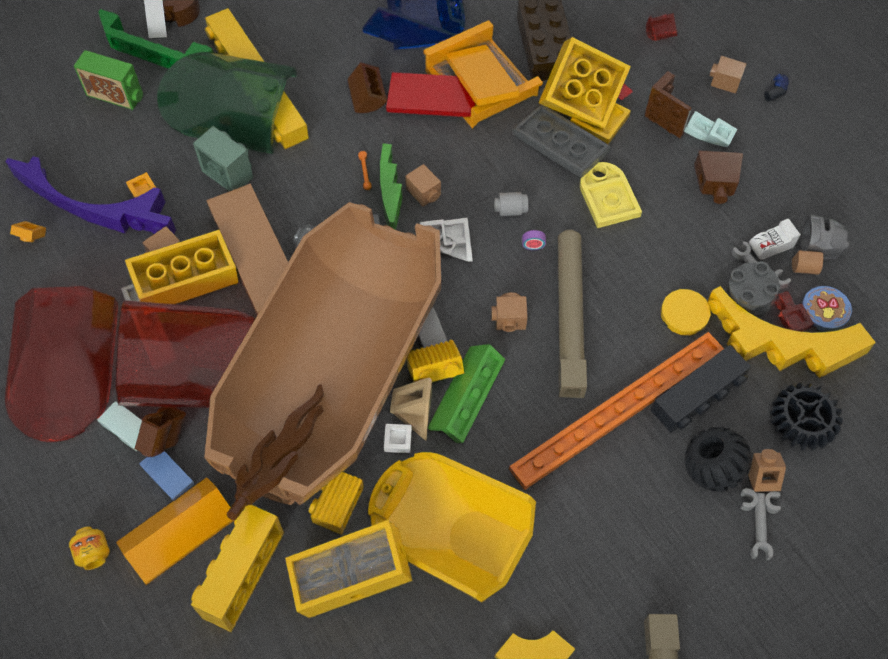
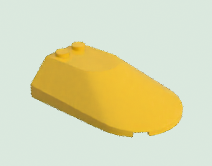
(455, 521)

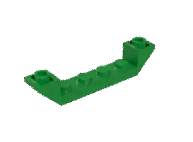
(140, 47)

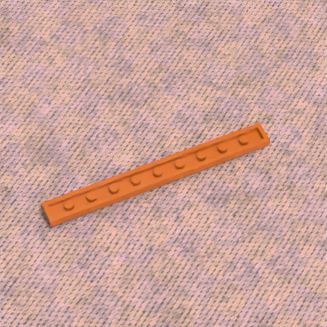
(613, 412)

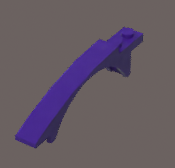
(138, 213)

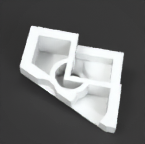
(453, 237)

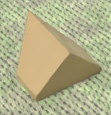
(412, 405)

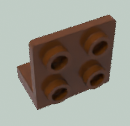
(665, 108)

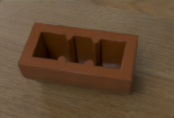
(366, 88)

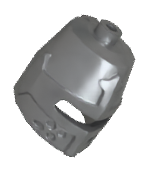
(824, 237)

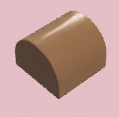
(807, 262)

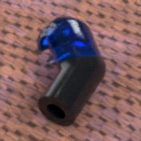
(780, 89)

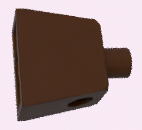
(718, 173)

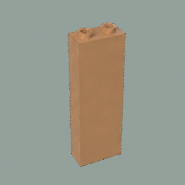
(249, 241)

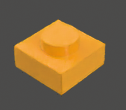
(140, 185)
(28, 231)

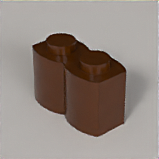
(160, 431)

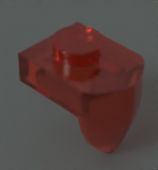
(661, 27)

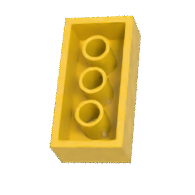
(183, 270)
(237, 567)

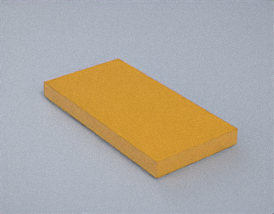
(482, 75)

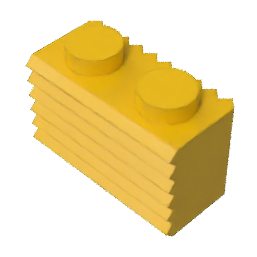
(435, 362)
(336, 502)

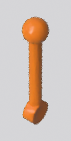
(362, 155)

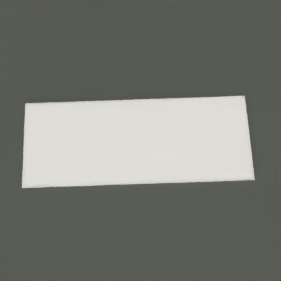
(155, 18)

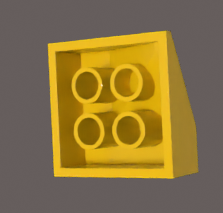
(584, 83)

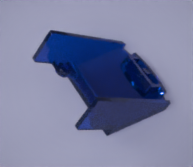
(416, 22)

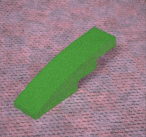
(390, 190)

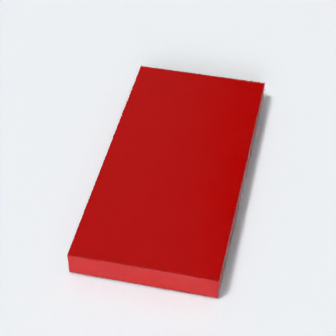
(428, 95)

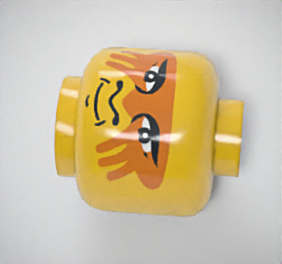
(89, 548)

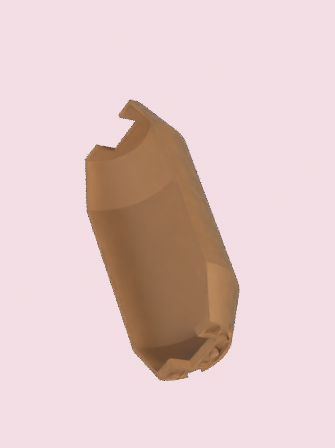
(333, 320)

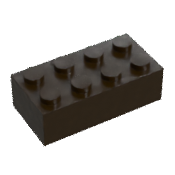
(542, 33)

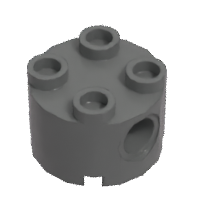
(754, 287)

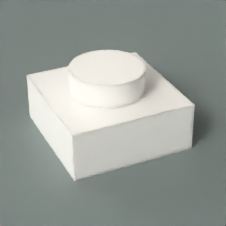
(397, 438)

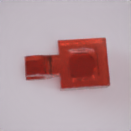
(792, 316)

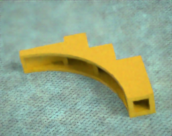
(785, 347)

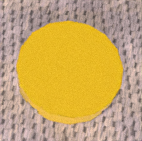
(685, 312)

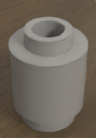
(511, 204)

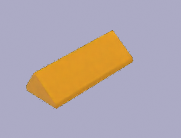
(175, 530)

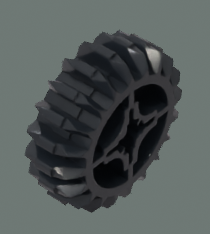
(801, 402)

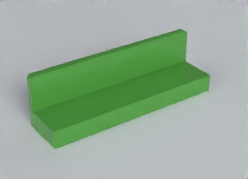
(467, 392)

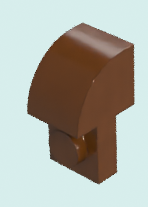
(181, 11)

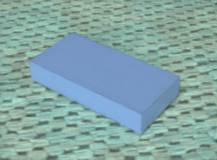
(167, 475)

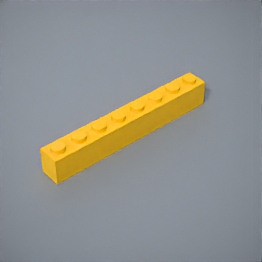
(232, 41)

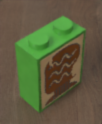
(108, 79)

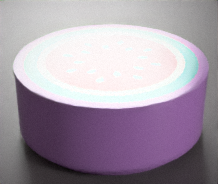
(534, 240)

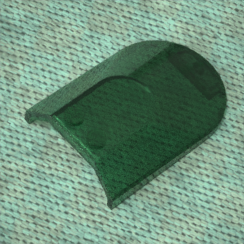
(226, 94)

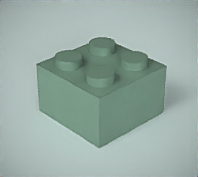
(223, 159)

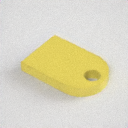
(609, 196)

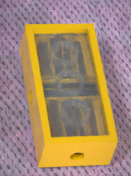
(348, 569)

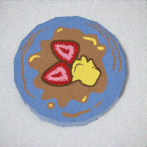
(827, 308)

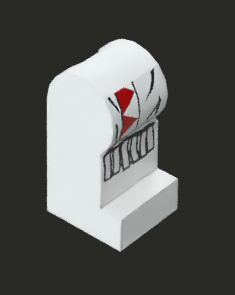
(775, 240)

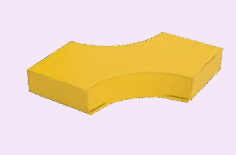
(548, 647)

